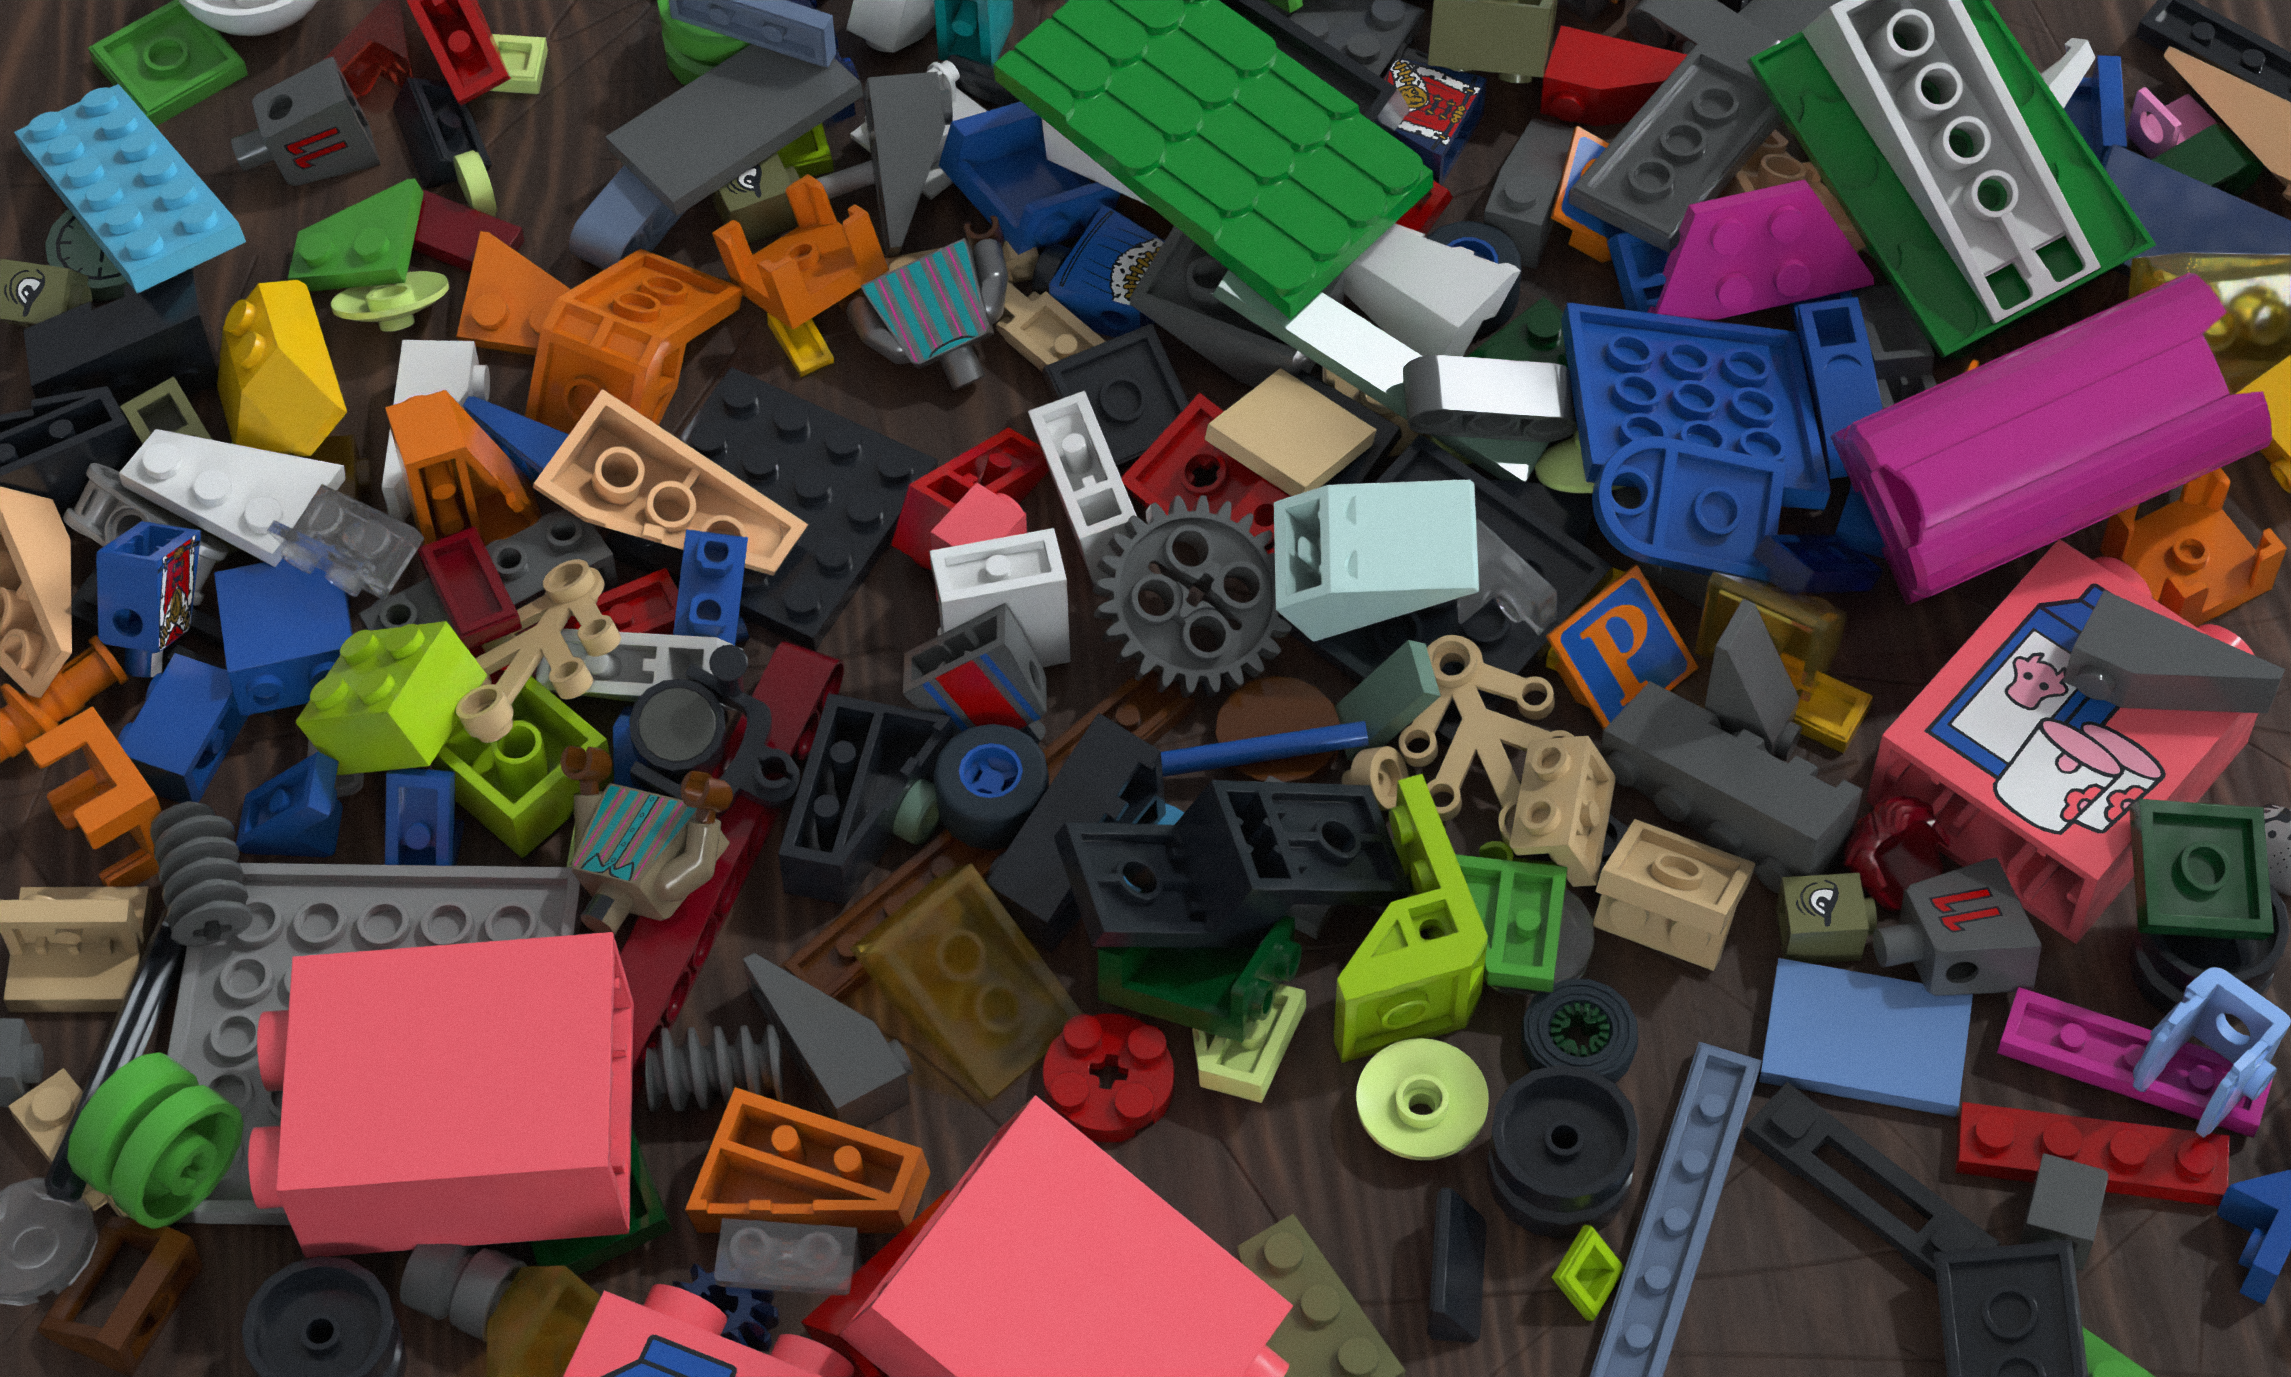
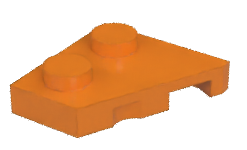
(506, 299)

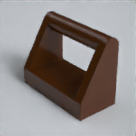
(144, 1306)

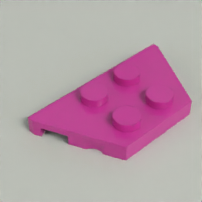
(1757, 255)

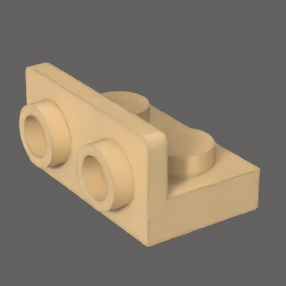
(1564, 806)

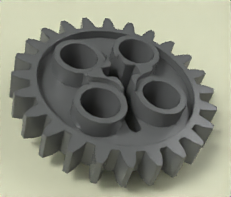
(1163, 641)

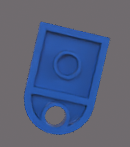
(1696, 508)

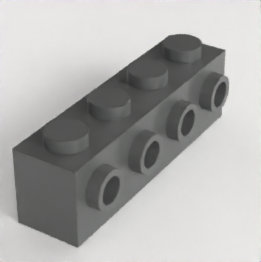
(521, 564)

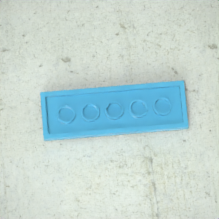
(129, 187)

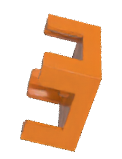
(809, 264)
(2195, 552)
(103, 799)

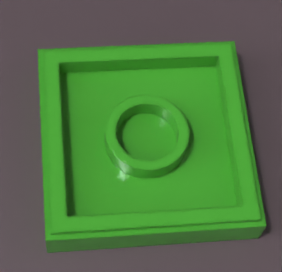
(168, 61)

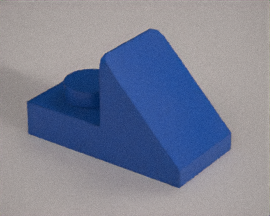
(293, 812)
(421, 818)
(2263, 1209)

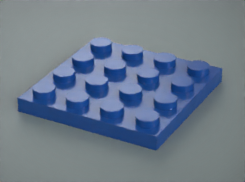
(1696, 385)

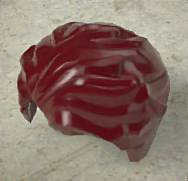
(1895, 848)

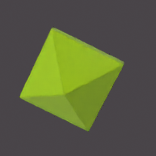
(1588, 1272)

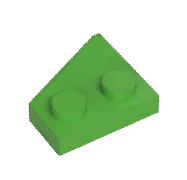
(361, 243)

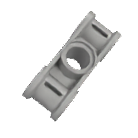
(110, 510)

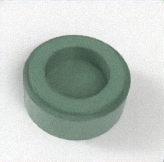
(917, 813)

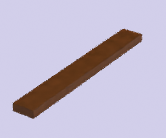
(827, 958)

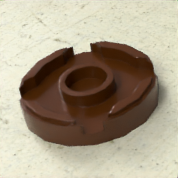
(1272, 708)

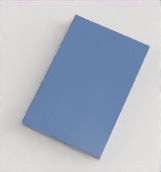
(1865, 1038)

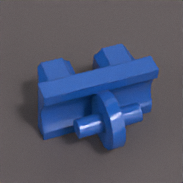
(710, 585)

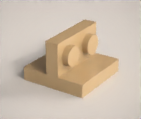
(1671, 893)
(73, 946)

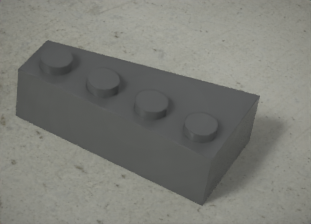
(1730, 787)

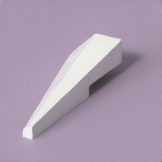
(1426, 290)

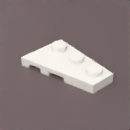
(228, 487)

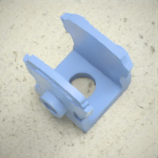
(2203, 1016)

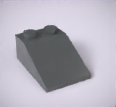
(1179, 298)

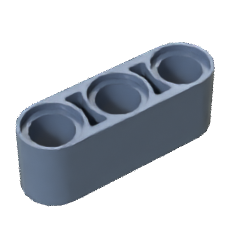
(620, 222)

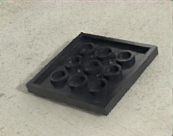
(818, 468)
(1503, 643)

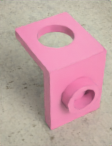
(2166, 124)

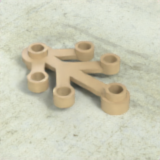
(570, 591)
(1479, 729)

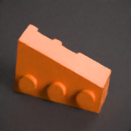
(457, 472)
(804, 1170)

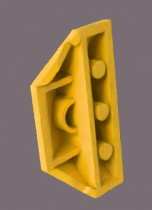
(277, 372)

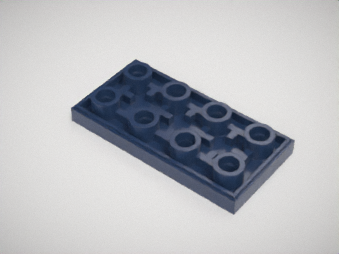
(2189, 214)

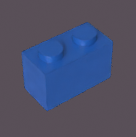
(183, 729)

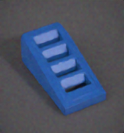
(520, 438)

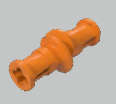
(74, 685)

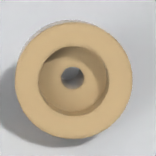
(1381, 770)

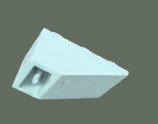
(1373, 552)

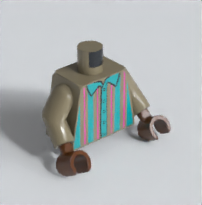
(638, 846)

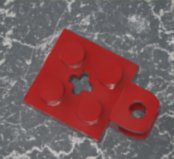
(1169, 466)

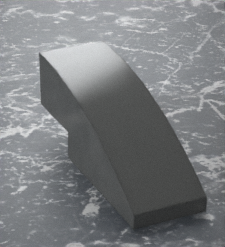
(1897, 345)

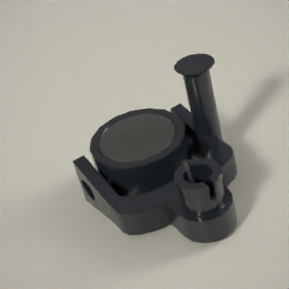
(683, 730)

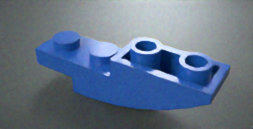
(1837, 366)

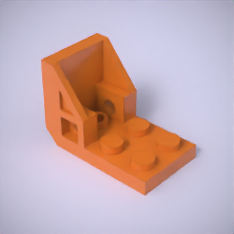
(624, 337)

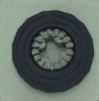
(1585, 1005)

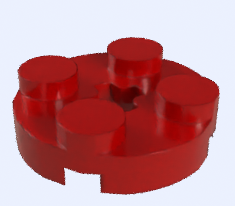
(1104, 1041)

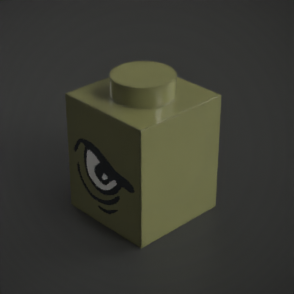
(758, 199)
(39, 292)
(1824, 918)

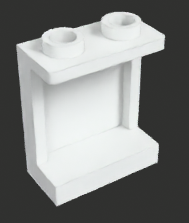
(1010, 570)

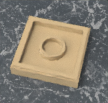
(1290, 434)

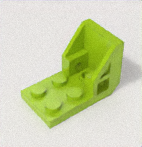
(1396, 979)

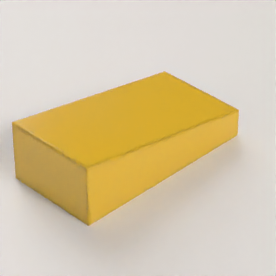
(802, 345)

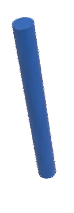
(1264, 748)

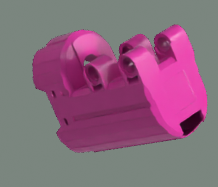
(2050, 438)

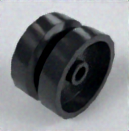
(2168, 963)
(1562, 1151)
(323, 1322)

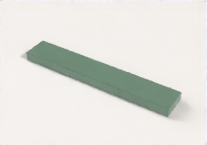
(1370, 363)

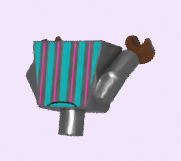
(936, 306)

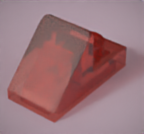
(375, 49)

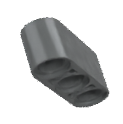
(1685, 23)
(1489, 398)

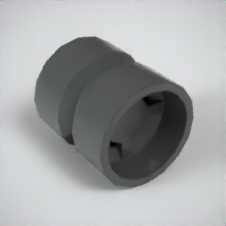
(458, 1283)

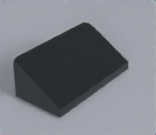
(436, 129)
(1456, 1270)

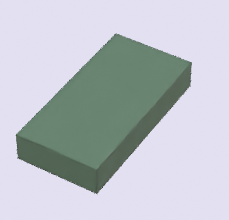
(1391, 696)

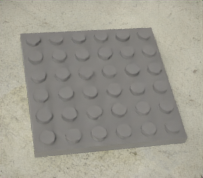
(330, 912)

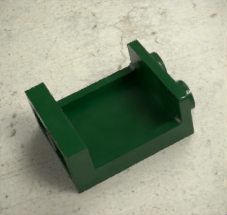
(1202, 987)

